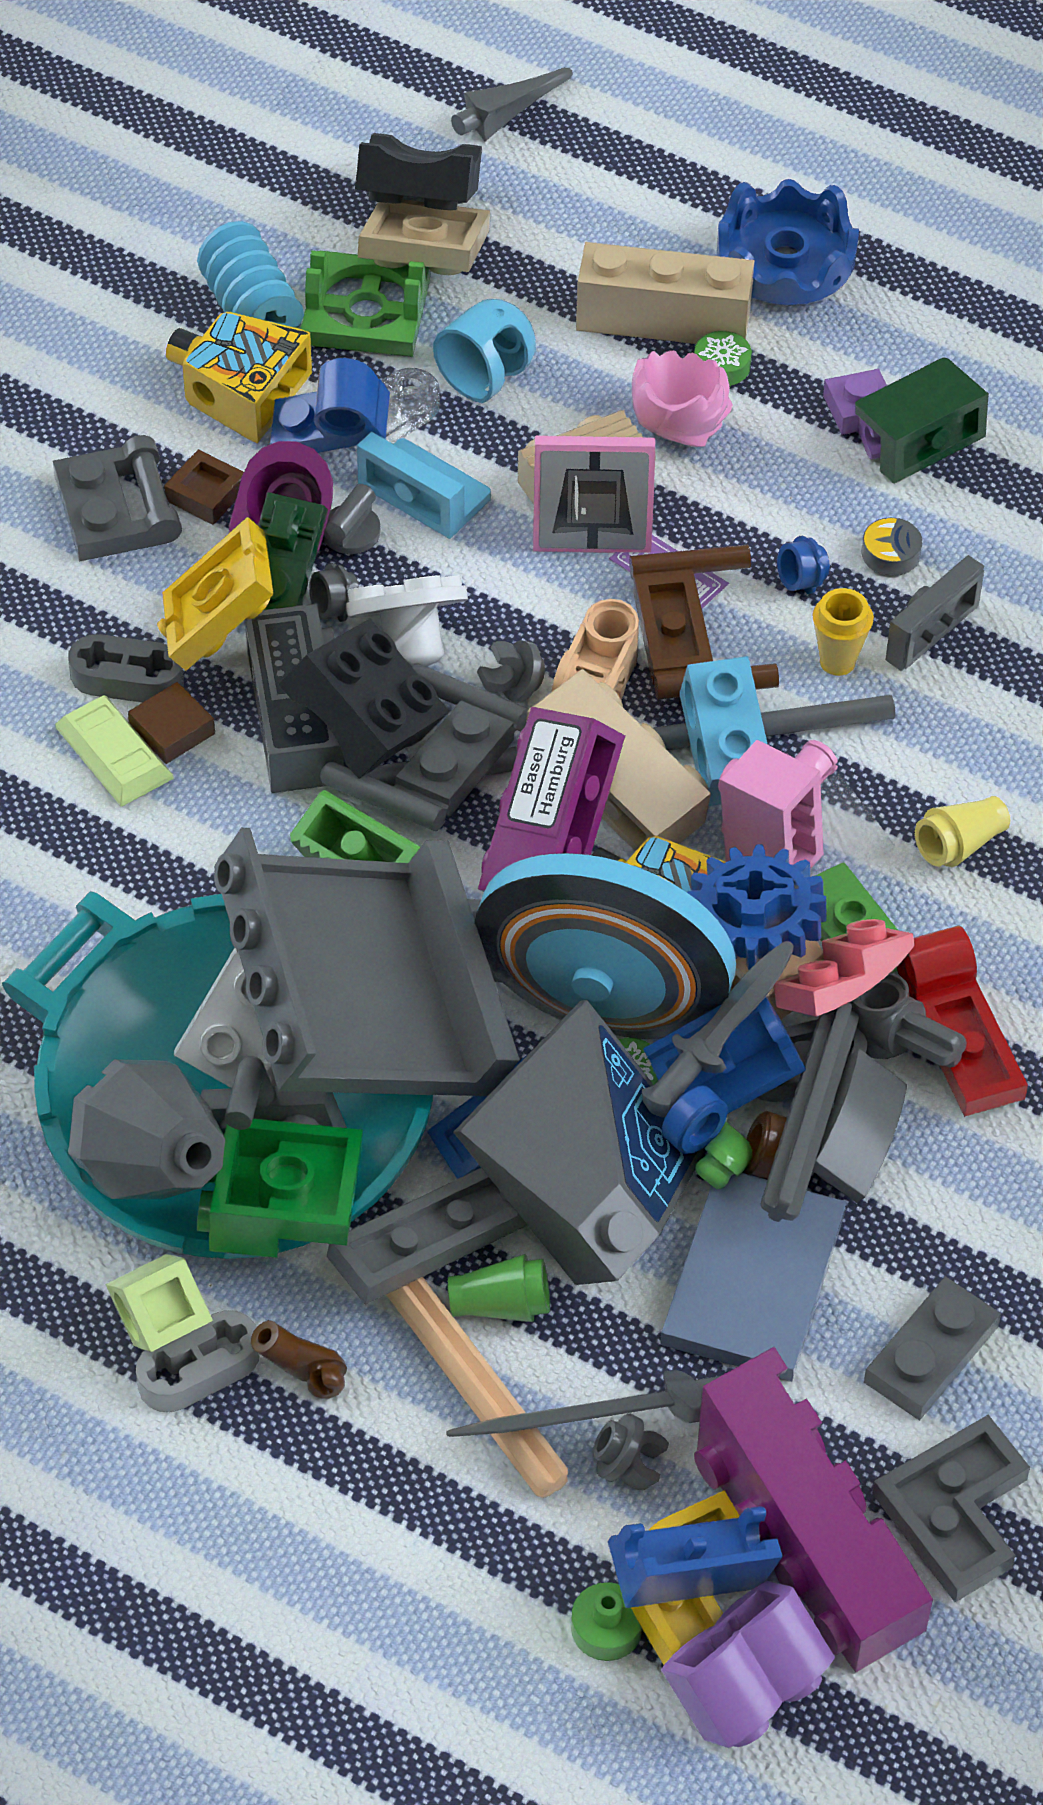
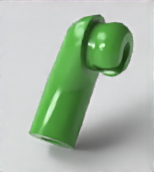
(727, 1155)

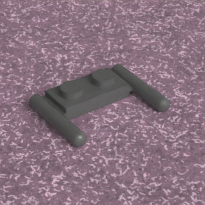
(448, 762)

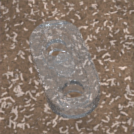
(411, 402)

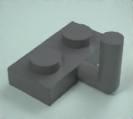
(257, 1098)

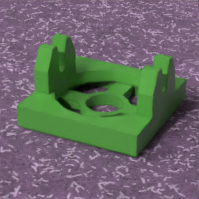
(394, 338)

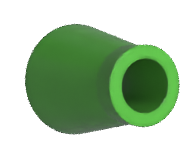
(502, 1291)

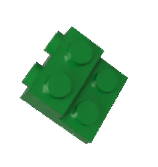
(281, 1185)

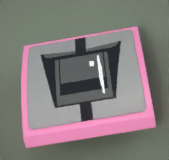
(593, 494)

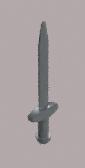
(680, 1395)

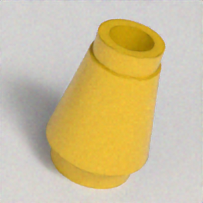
(841, 627)

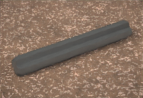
(809, 1114)

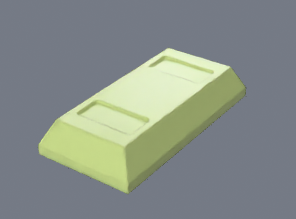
(113, 750)

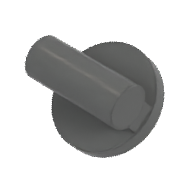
(353, 524)

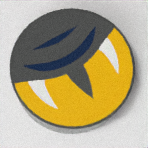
(891, 546)

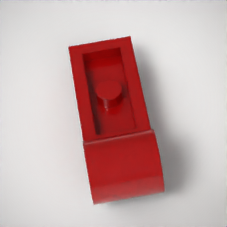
(943, 977)

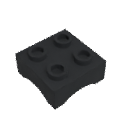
(398, 171)
(365, 696)

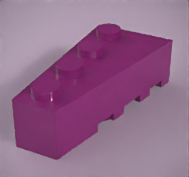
(835, 1560)

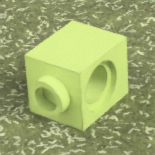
(159, 1302)

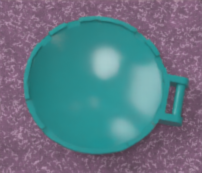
(135, 1004)

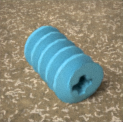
(247, 275)

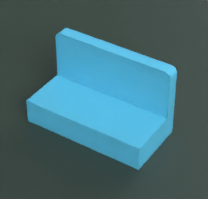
(420, 483)

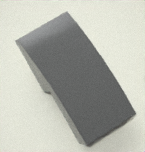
(860, 1126)

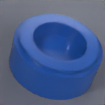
(694, 1120)

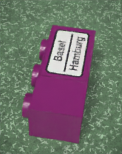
(554, 789)

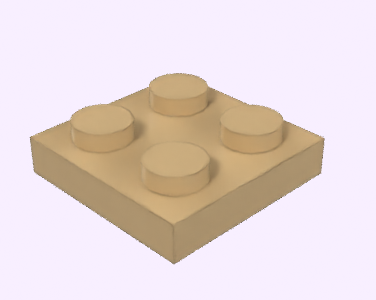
(410, 232)

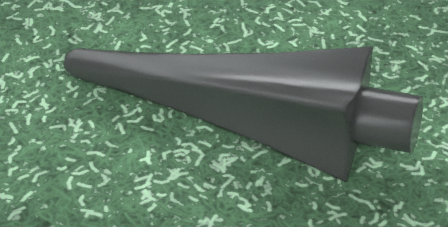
(494, 107)

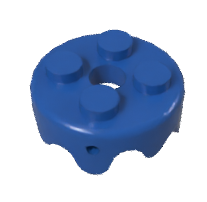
(795, 219)

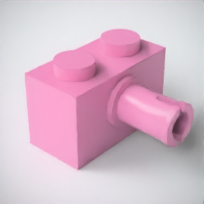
(776, 801)

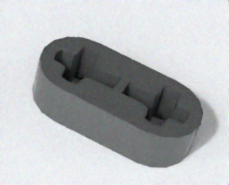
(124, 667)

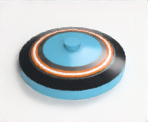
(605, 935)

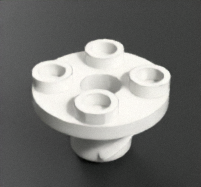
(410, 613)

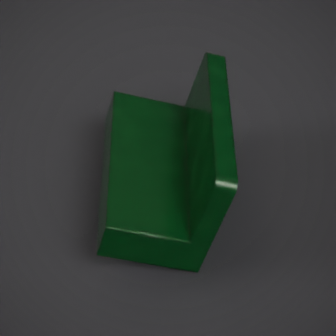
(925, 417)

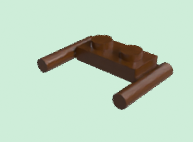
(673, 614)

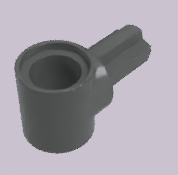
(899, 1023)

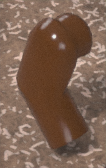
(301, 1358)

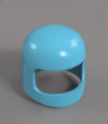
(484, 347)

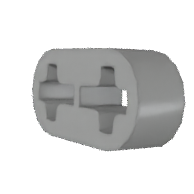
(199, 1363)

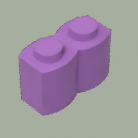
(748, 1665)

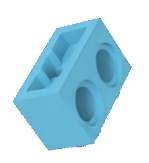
(720, 716)

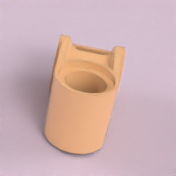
(603, 646)

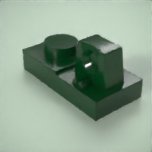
(292, 542)

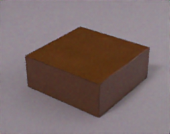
(204, 487)
(172, 722)

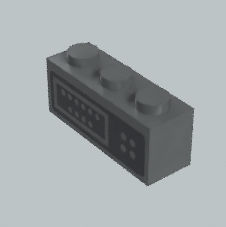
(292, 735)

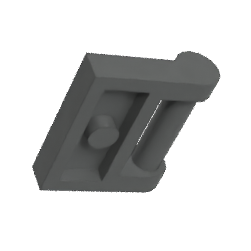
(97, 504)

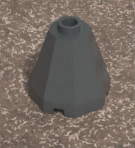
(145, 1132)

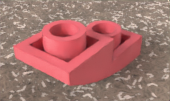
(849, 968)

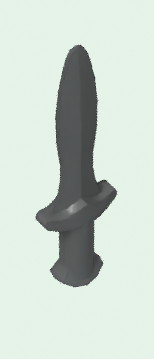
(703, 1048)

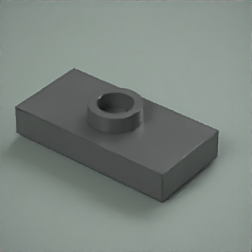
(934, 613)

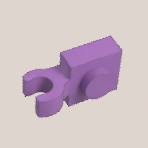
(841, 396)

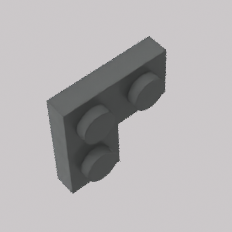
(939, 1502)

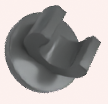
(520, 670)
(619, 1452)

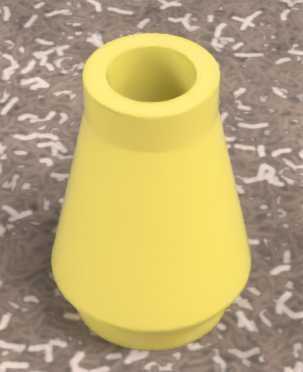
(956, 831)

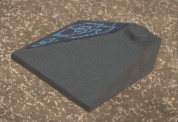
(580, 1149)

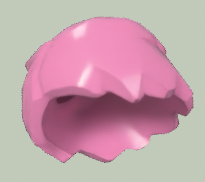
(680, 397)

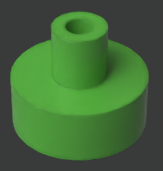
(603, 1624)

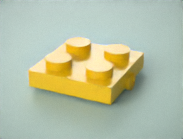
(217, 595)

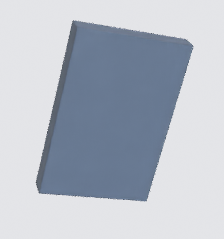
(751, 1277)

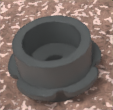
(330, 592)

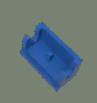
(755, 1056)
(692, 1559)

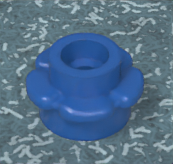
(803, 564)

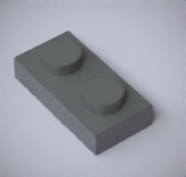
(932, 1348)

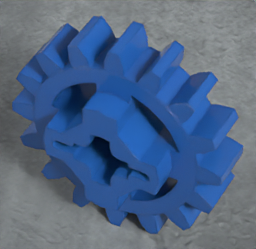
(762, 901)

